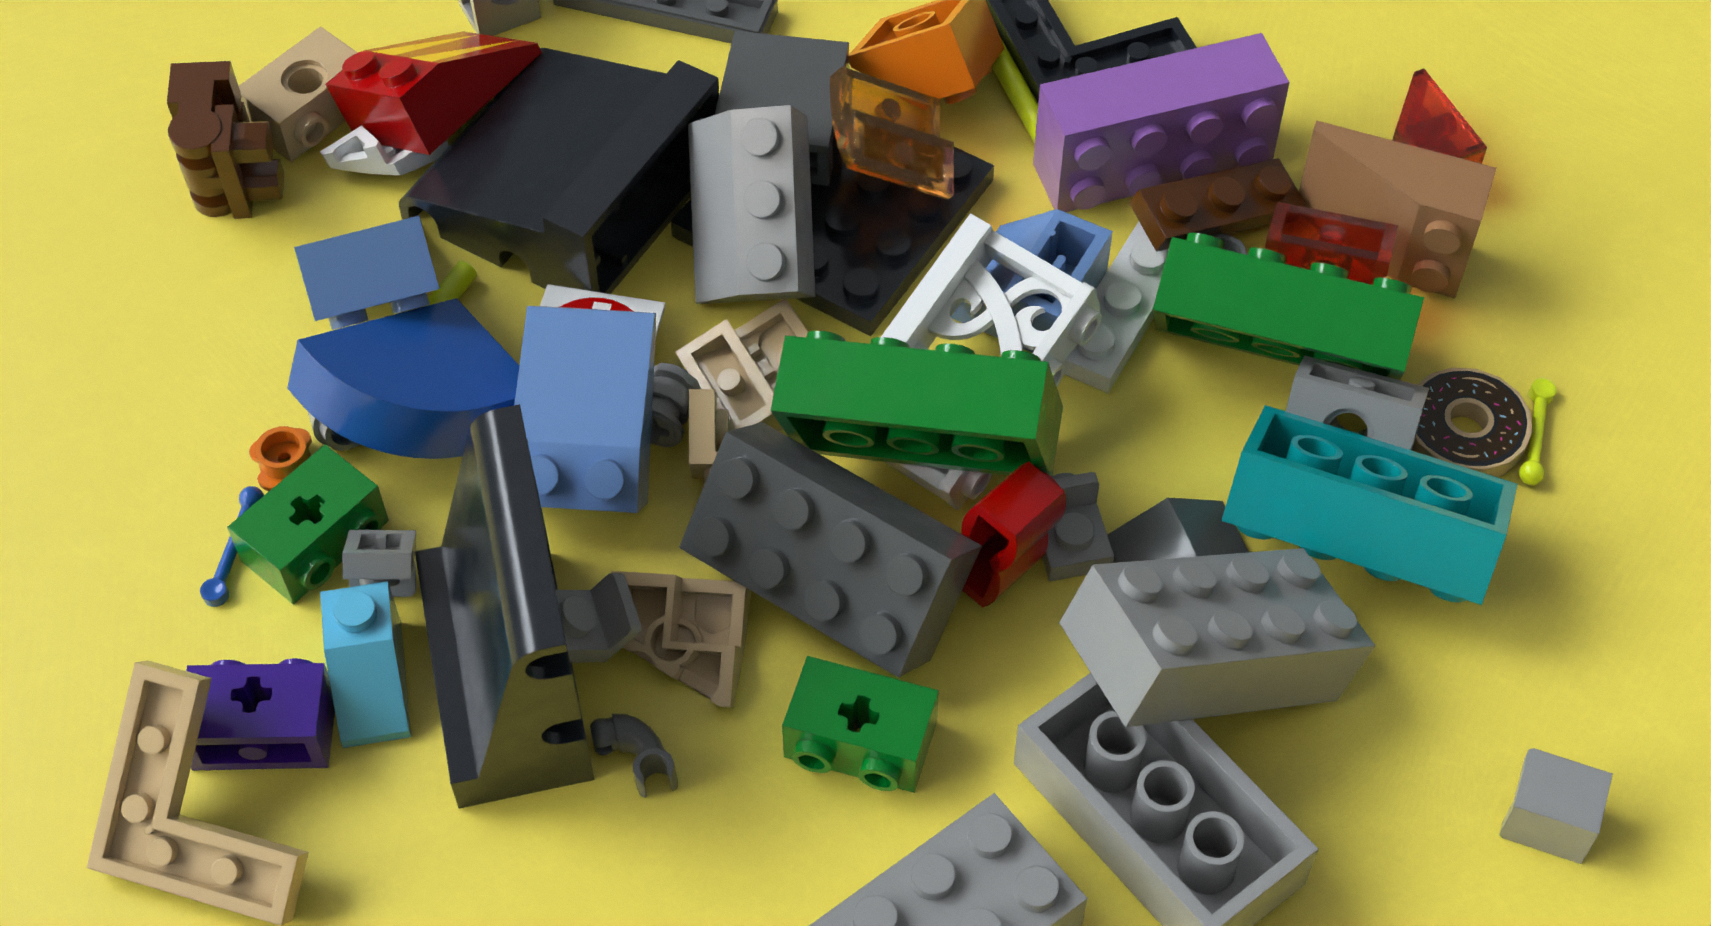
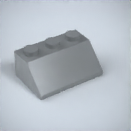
(751, 205)

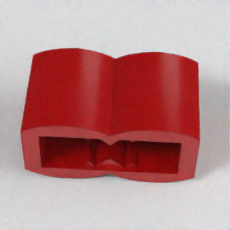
(1012, 529)

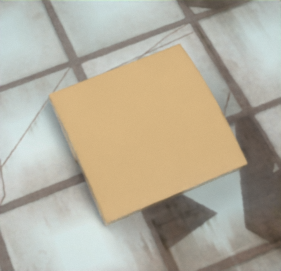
(743, 363)

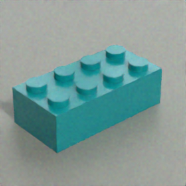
(1371, 505)

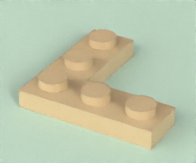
(140, 818)

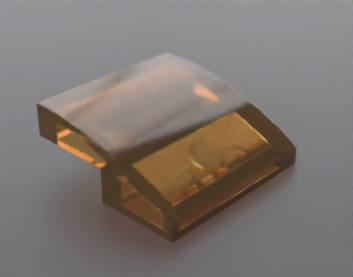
(891, 133)

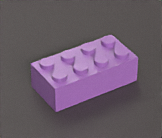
(1158, 121)

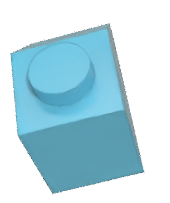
(365, 663)

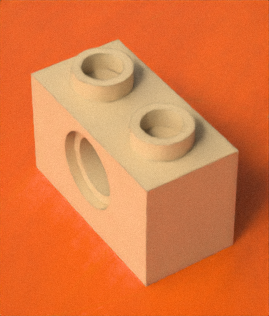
(294, 93)

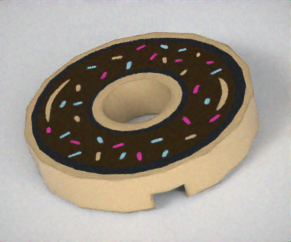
(1484, 399)

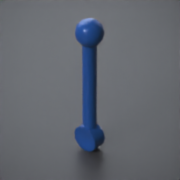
(215, 590)

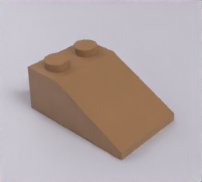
(1424, 192)

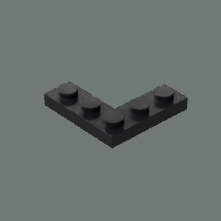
(1048, 54)

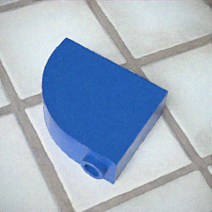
(405, 380)

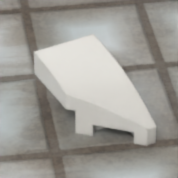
(364, 154)

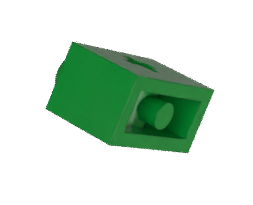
(302, 523)
(837, 700)

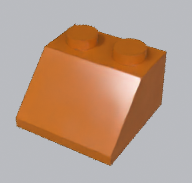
(932, 48)

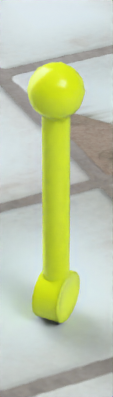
(1541, 394)

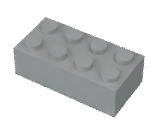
(1214, 635)
(1164, 811)
(969, 874)

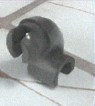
(635, 737)

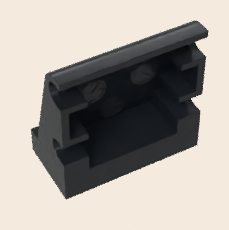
(569, 168)
(498, 628)

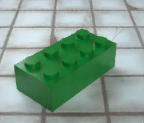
(1283, 309)
(918, 403)

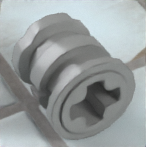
(670, 403)

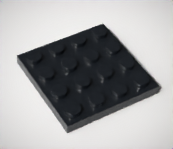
(874, 236)

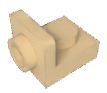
(706, 430)

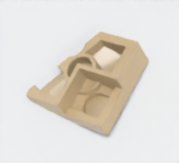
(692, 630)

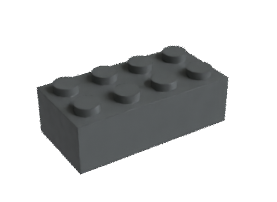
(829, 547)

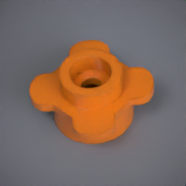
(275, 446)

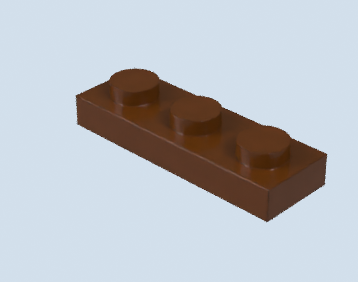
(1214, 202)

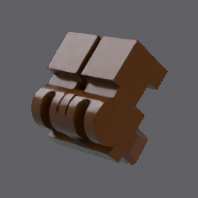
(216, 145)

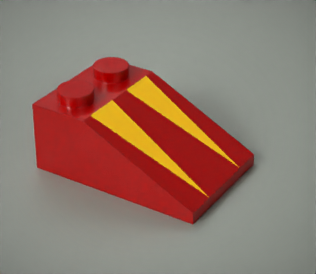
(426, 87)

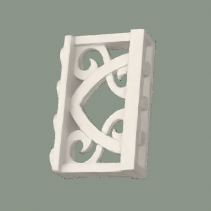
(962, 277)

